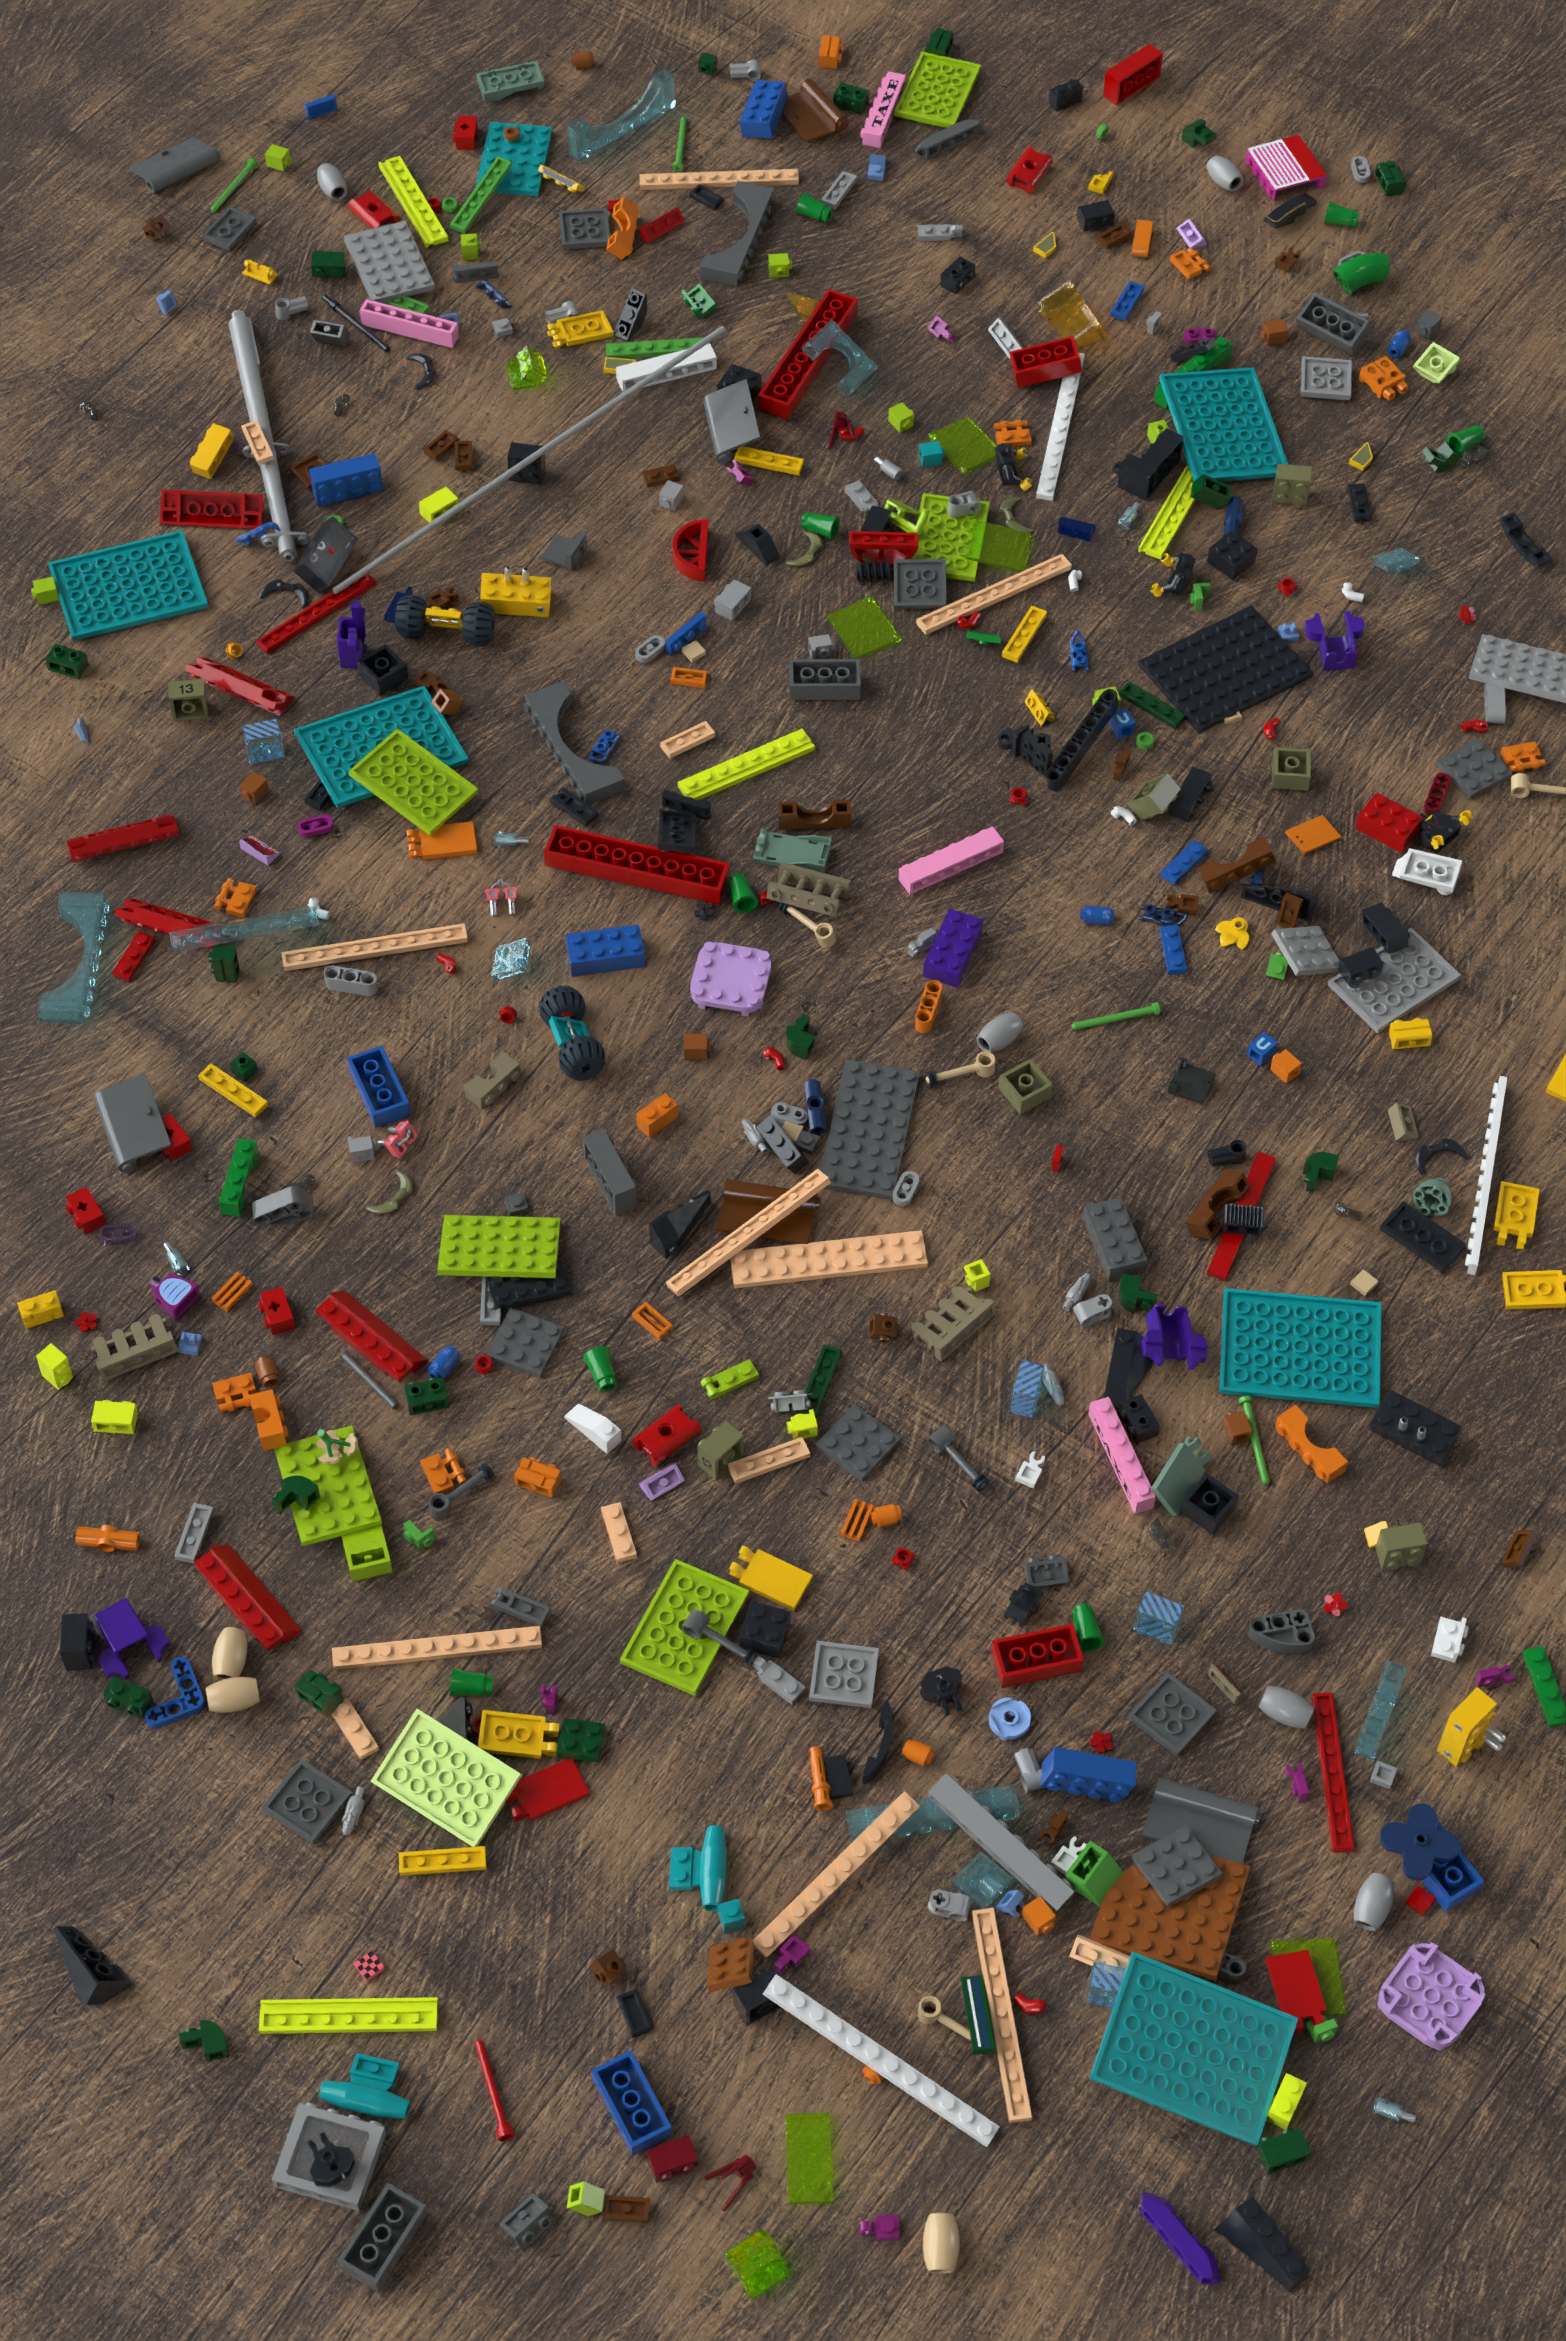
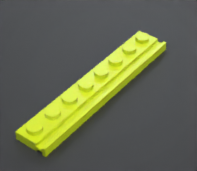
(413, 201)
(1169, 517)
(747, 765)
(348, 2015)

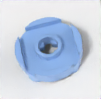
(1010, 1707)

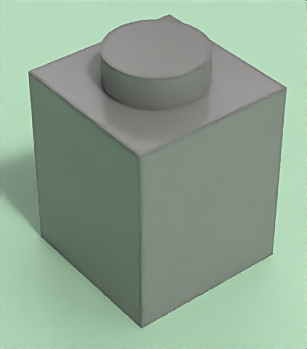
(671, 495)

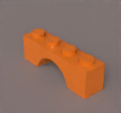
(621, 241)
(1326, 1462)

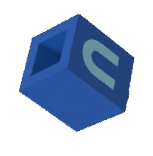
(1122, 723)
(1262, 1048)

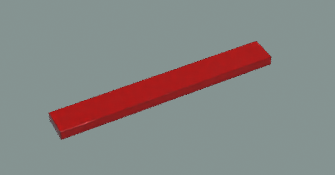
(313, 614)
(1231, 1242)
(1332, 1773)

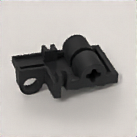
(1033, 748)

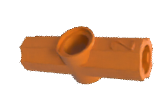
(107, 1538)

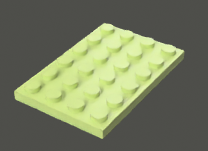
(446, 1778)

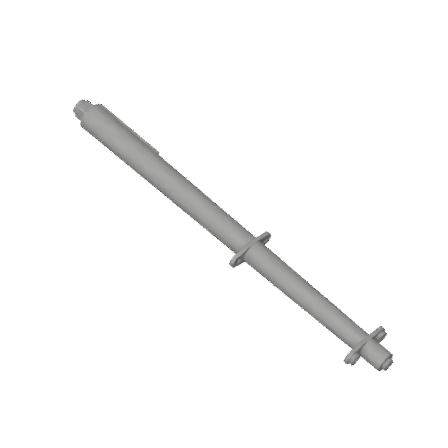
(249, 372)

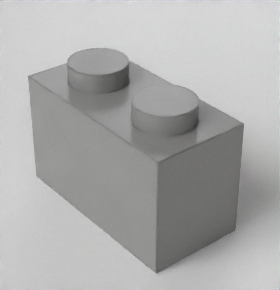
(732, 599)

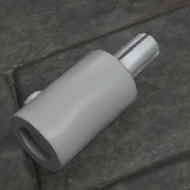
(889, 468)

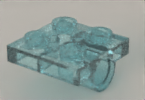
(1397, 560)
(510, 959)
(982, 1880)

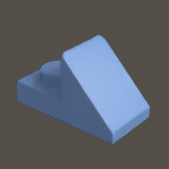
(876, 167)

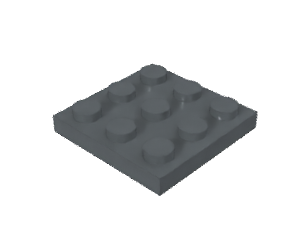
(584, 228)
(919, 583)
(1474, 768)
(525, 1342)
(858, 1443)
(1172, 1714)
(306, 1801)
(1177, 1866)

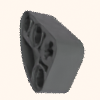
(283, 1207)
(1283, 1640)

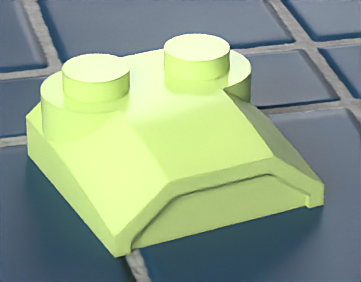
(1436, 363)

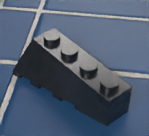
(1263, 2243)

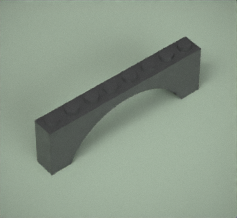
(729, 265)
(590, 780)

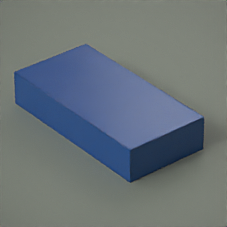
(320, 106)

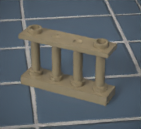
(811, 880)

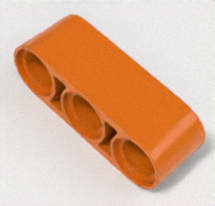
(1142, 238)
(928, 1006)

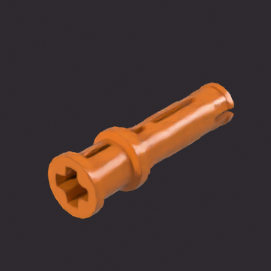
(821, 1787)

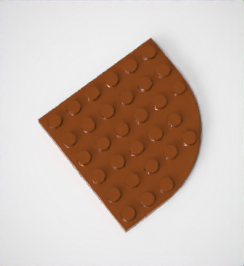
(1185, 1935)

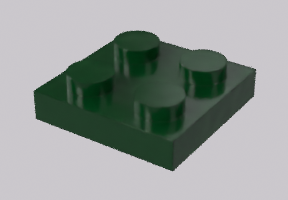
(580, 1740)

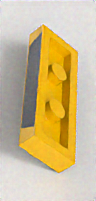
(561, 179)

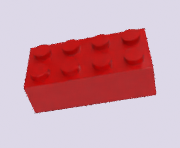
(1132, 74)
(1045, 361)
(1037, 1655)

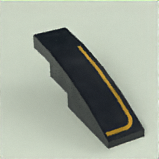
(1286, 213)

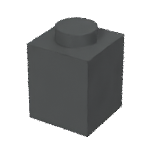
(1428, 324)

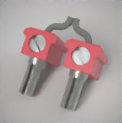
(510, 895)
(394, 1143)

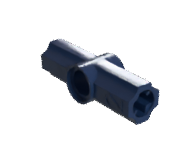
(1233, 515)
(814, 1099)

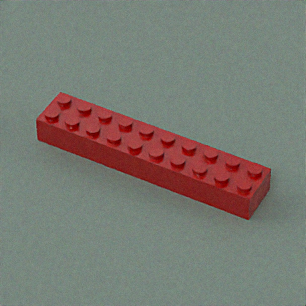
(796, 369)
(636, 864)

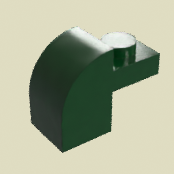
(1198, 133)
(1443, 458)
(798, 1040)
(1319, 1166)
(1132, 1297)
(297, 1490)
(209, 2036)

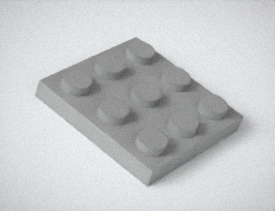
(1326, 378)
(1306, 950)
(844, 1674)

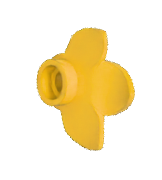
(1231, 934)

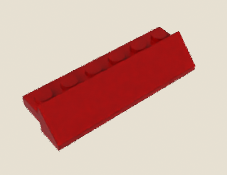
(211, 509)
(240, 685)
(122, 837)
(157, 917)
(370, 1336)
(246, 1597)

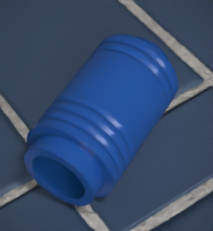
(1399, 344)
(1097, 915)
(444, 1362)

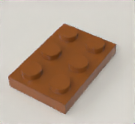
(730, 1964)

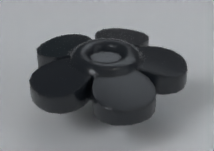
(702, 911)

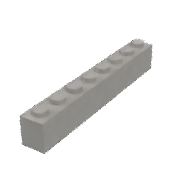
(1000, 1843)

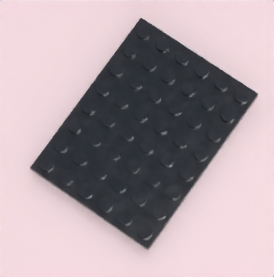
(1225, 669)

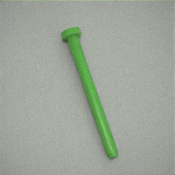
(251, 164)
(678, 165)
(1117, 1017)
(1246, 1402)

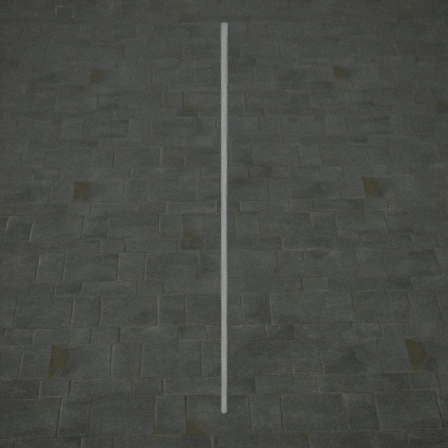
(527, 461)

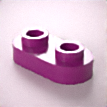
(1196, 334)
(315, 826)

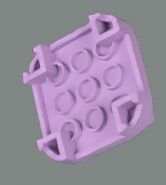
(730, 977)
(1431, 1996)

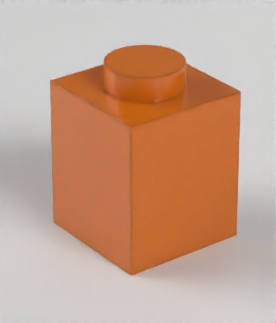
(1285, 1066)
(1039, 1916)

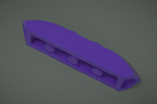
(1186, 2246)

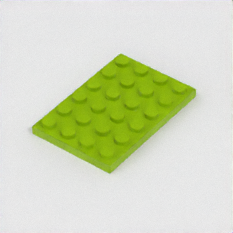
(937, 90)
(948, 537)
(413, 782)
(499, 1246)
(344, 1490)
(661, 1646)

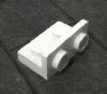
(1448, 1639)

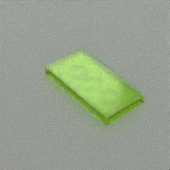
(809, 2158)

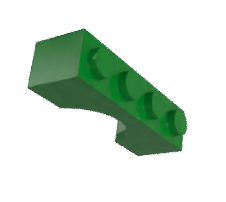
(233, 1191)

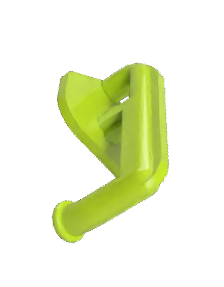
(901, 522)

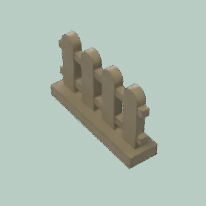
(954, 1333)
(136, 1356)

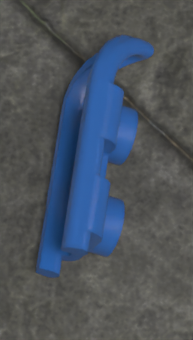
(259, 531)
(1079, 648)
(601, 746)

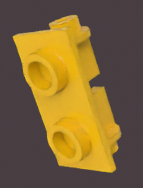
(260, 272)
(1038, 708)

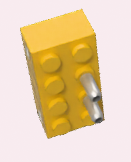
(516, 593)
(1469, 1728)

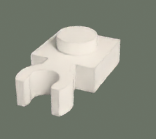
(1030, 1472)
(1066, 1857)

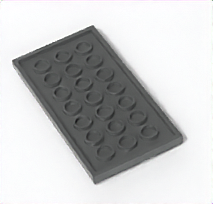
(869, 1128)

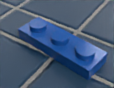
(1127, 300)
(686, 633)
(1184, 862)
(1173, 949)

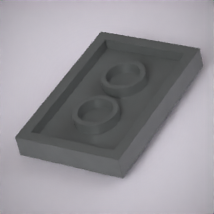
(229, 228)

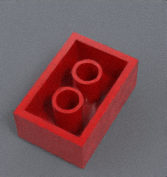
(1389, 822)

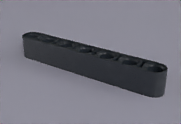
(1082, 740)

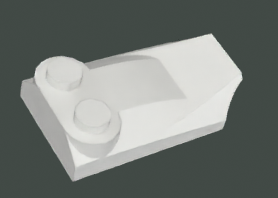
(1429, 870)

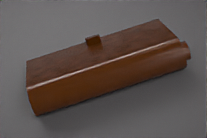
(813, 113)
(747, 1199)

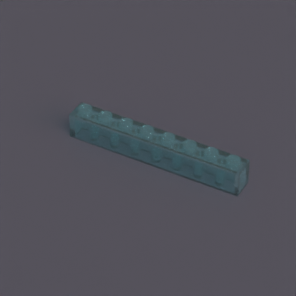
(244, 928)
(1000, 1800)

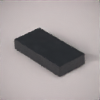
(706, 197)
(838, 1776)
(634, 2013)

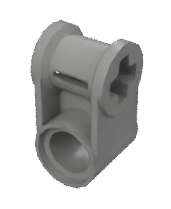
(962, 503)
(1092, 1310)
(952, 1905)

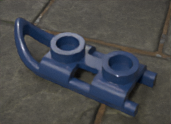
(492, 292)
(1166, 914)

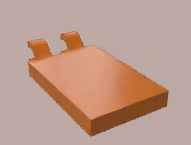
(446, 841)

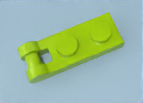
(730, 1379)

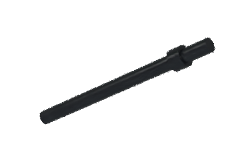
(336, 306)

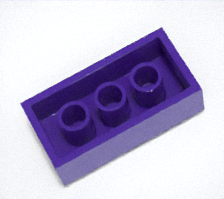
(953, 948)

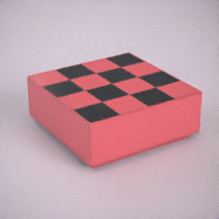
(369, 1966)

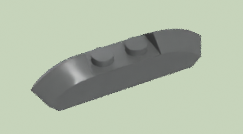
(948, 138)

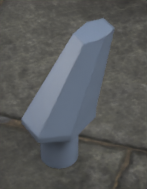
(81, 730)

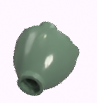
(1433, 1197)

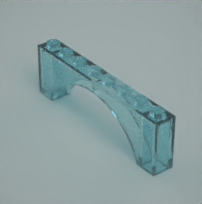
(657, 99)
(71, 999)

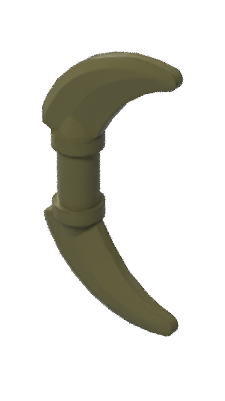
(1010, 522)
(816, 543)
(392, 1205)

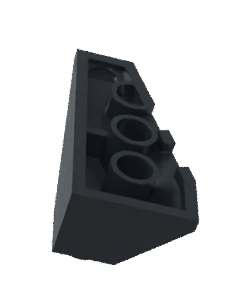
(1273, 896)
(672, 1228)
(1126, 1366)
(91, 1974)

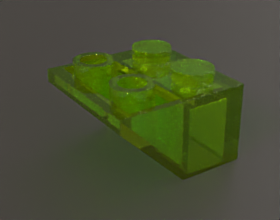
(526, 369)
(757, 2263)

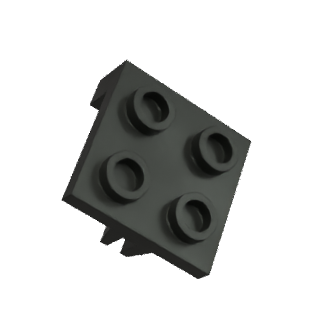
(1191, 1082)

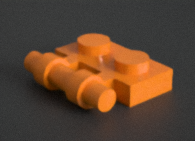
(1186, 263)
(1016, 437)
(1520, 753)
(240, 900)
(234, 1388)
(436, 1471)

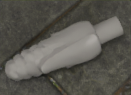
(754, 1136)
(1077, 1291)
(1053, 1385)
(353, 1811)

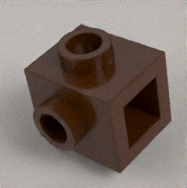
(156, 227)
(883, 1327)
(609, 1969)

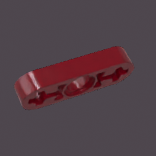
(1438, 801)

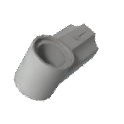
(750, 70)
(286, 307)
(567, 309)
(1029, 1770)

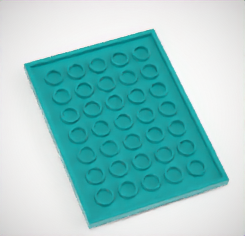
(1224, 423)
(127, 585)
(346, 738)
(1300, 1348)
(1193, 2048)

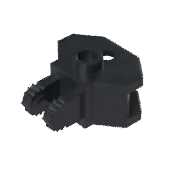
(1024, 1604)
(942, 1689)
(330, 2163)

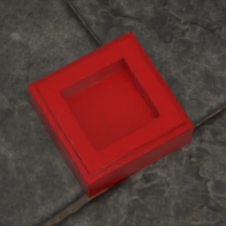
(1057, 1157)
(1420, 1900)

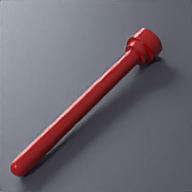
(504, 2129)

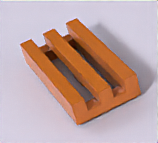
(689, 680)
(229, 1289)
(663, 1331)
(862, 1506)

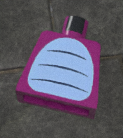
(174, 1294)

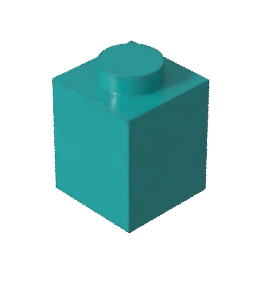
(931, 454)
(731, 1916)

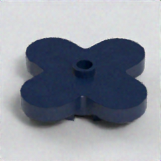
(1416, 1855)

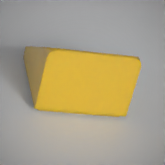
(1372, 1533)

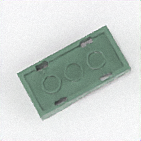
(507, 80)
(802, 851)

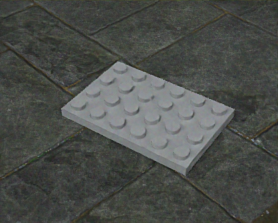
(389, 262)
(1520, 668)
(1405, 983)

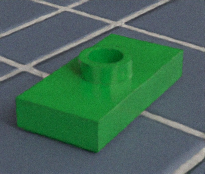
(984, 638)

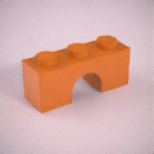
(265, 1409)

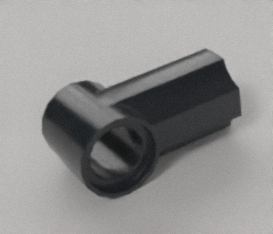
(1227, 1154)

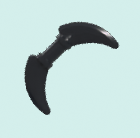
(429, 373)
(277, 584)
(1445, 1144)

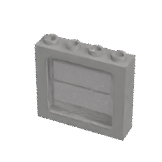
(296, 2157)

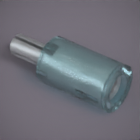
(1128, 517)
(509, 839)
(176, 1260)
(1391, 2110)

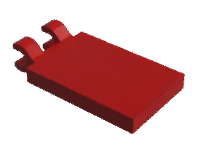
(547, 1791)
(1296, 1987)

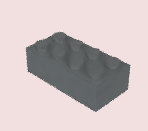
(1333, 323)
(824, 679)
(610, 1172)
(1114, 1238)
(382, 2237)

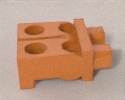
(1384, 379)

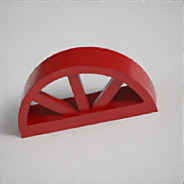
(685, 533)
(903, 543)

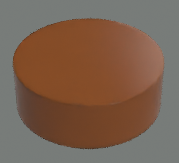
(511, 134)

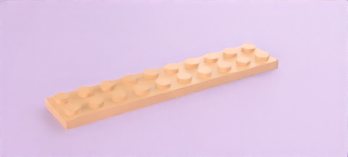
(828, 1259)

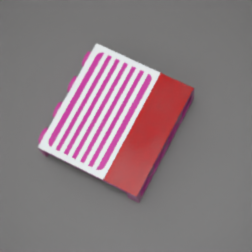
(1284, 165)

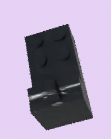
(1145, 474)

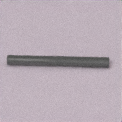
(370, 1380)

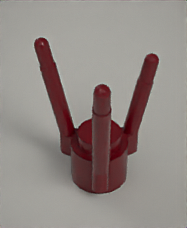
(840, 422)
(742, 2168)

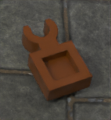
(1287, 261)
(442, 599)
(430, 681)
(1121, 761)
(1186, 903)

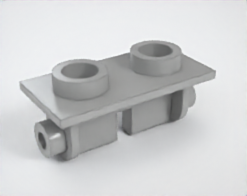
(798, 1400)

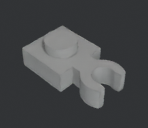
(924, 941)

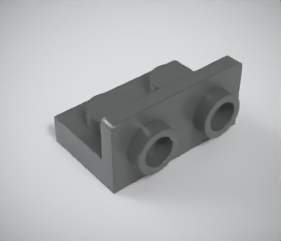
(1046, 1572)
(528, 2221)

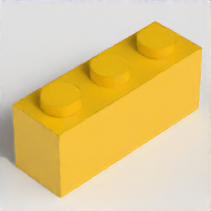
(211, 451)

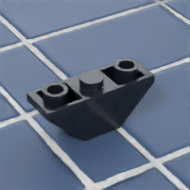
(632, 315)
(759, 543)
(458, 1718)

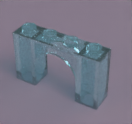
(834, 337)
(1380, 1710)

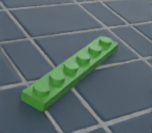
(480, 195)
(648, 349)

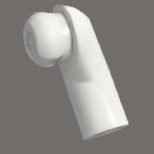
(1073, 577)
(1350, 594)
(1129, 817)
(322, 914)

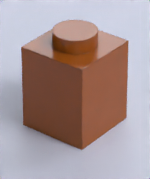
(1274, 332)
(447, 701)
(254, 787)
(696, 1046)
(1237, 1428)

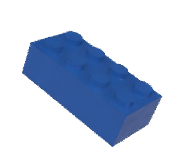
(763, 109)
(346, 479)
(605, 950)
(378, 1086)
(1088, 1774)
(1453, 1880)
(631, 2103)

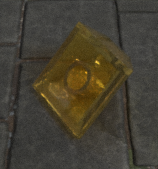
(802, 305)

